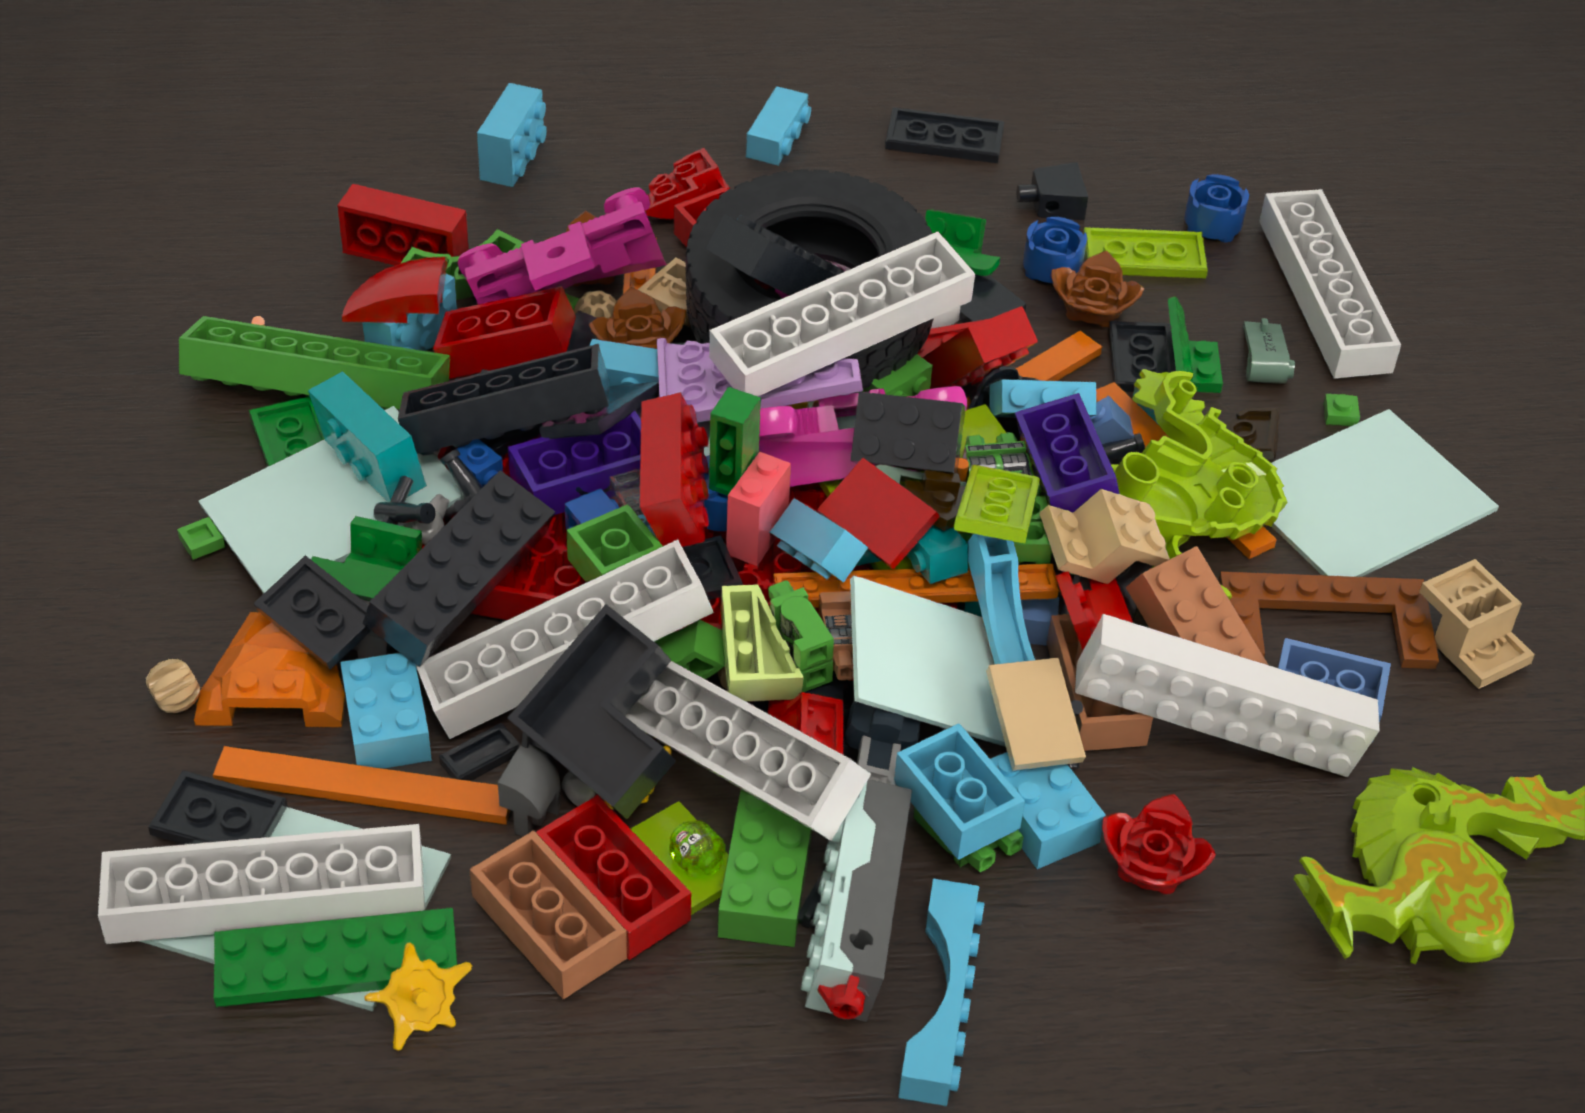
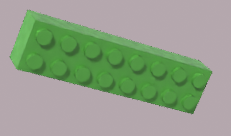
(301, 360)

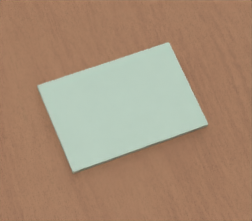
(922, 660)

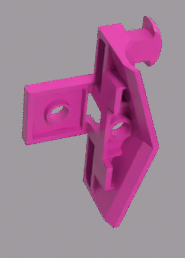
(589, 251)
(812, 436)

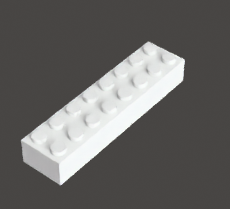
(1329, 284)
(841, 315)
(506, 662)
(1226, 696)
(750, 749)
(259, 882)

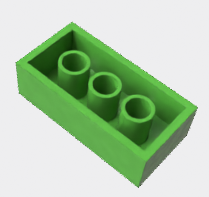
(764, 875)

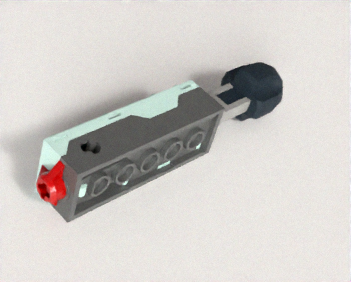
(861, 873)

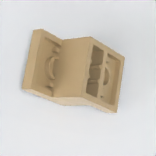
(668, 287)
(1104, 536)
(1477, 623)

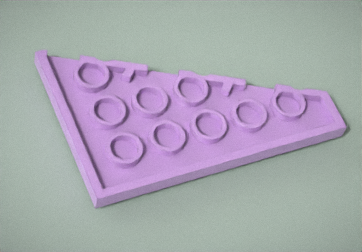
(694, 374)

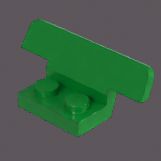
(966, 237)
(1194, 356)
(375, 558)

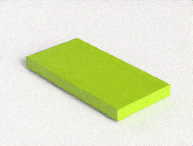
(1151, 251)
(997, 504)

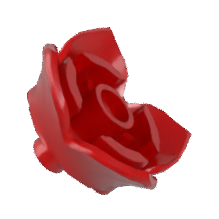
(1157, 845)

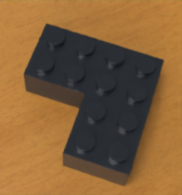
(582, 710)

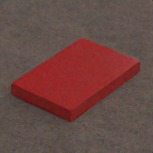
(879, 513)

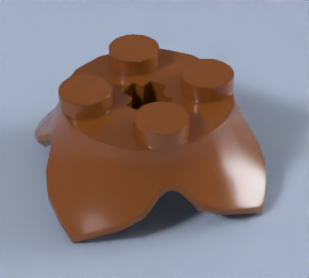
(1096, 291)
(639, 321)

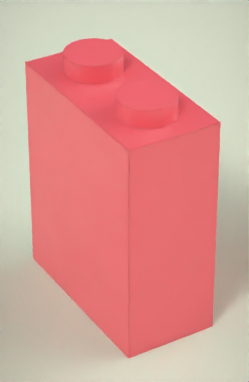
(756, 507)

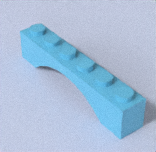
(996, 583)
(930, 1053)

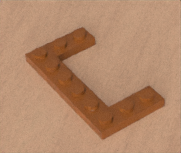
(1339, 593)

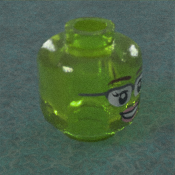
(697, 848)

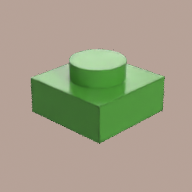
(1341, 409)
(201, 538)

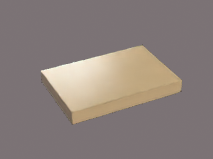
(1035, 714)

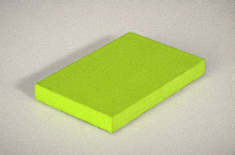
(656, 836)

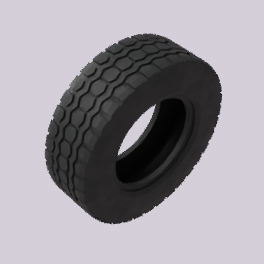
(825, 214)

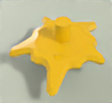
(419, 995)

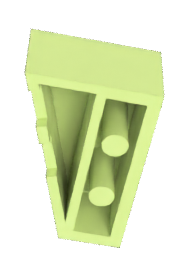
(754, 651)

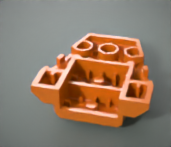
(270, 672)

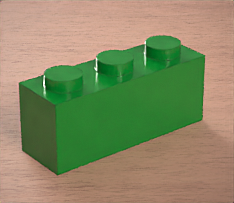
(733, 438)

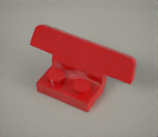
(1089, 605)
(814, 716)

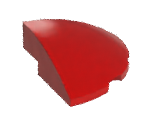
(691, 178)
(399, 290)

